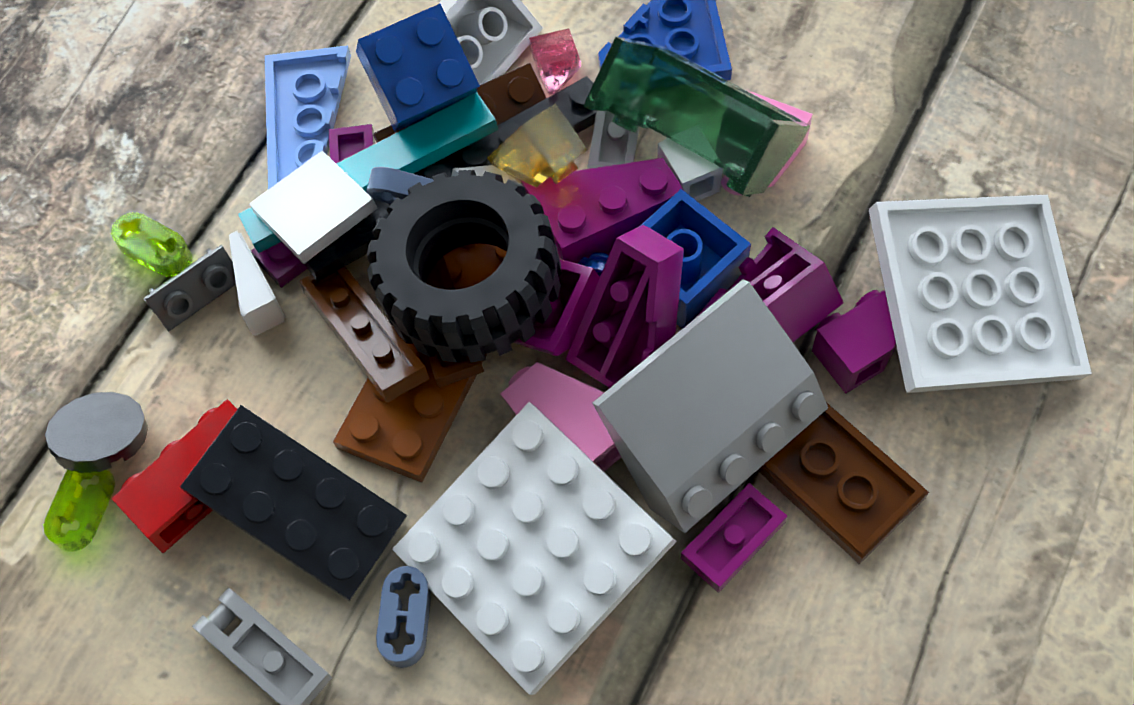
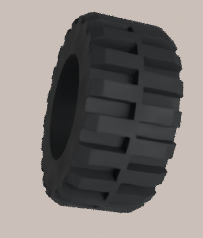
(457, 214)

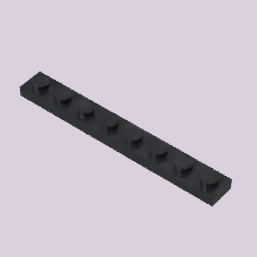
(356, 240)

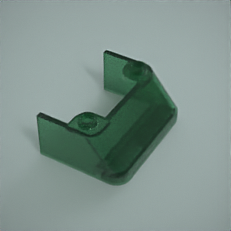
(698, 110)

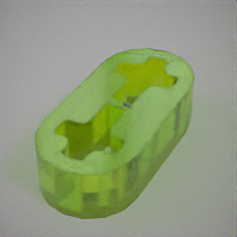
(156, 237)
(78, 504)

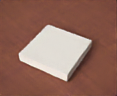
(313, 206)

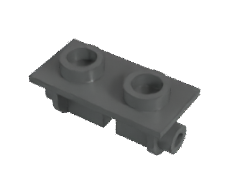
(192, 288)

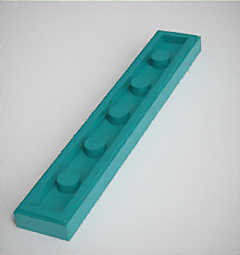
(405, 151)

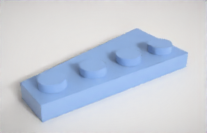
(301, 105)

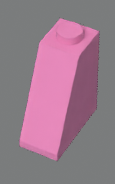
(567, 406)

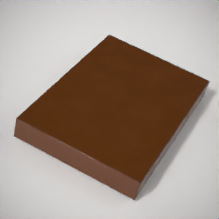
(844, 484)

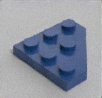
(683, 27)

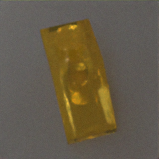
(540, 149)

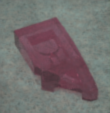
(555, 58)

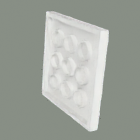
(978, 292)
(533, 547)

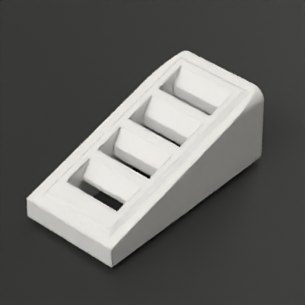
(255, 297)

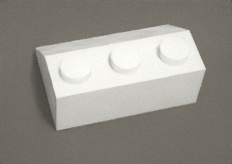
(491, 33)

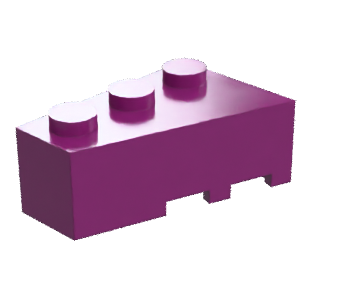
(602, 204)
(790, 283)
(630, 307)

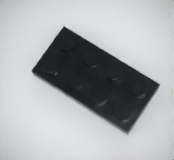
(294, 502)

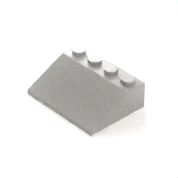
(710, 407)

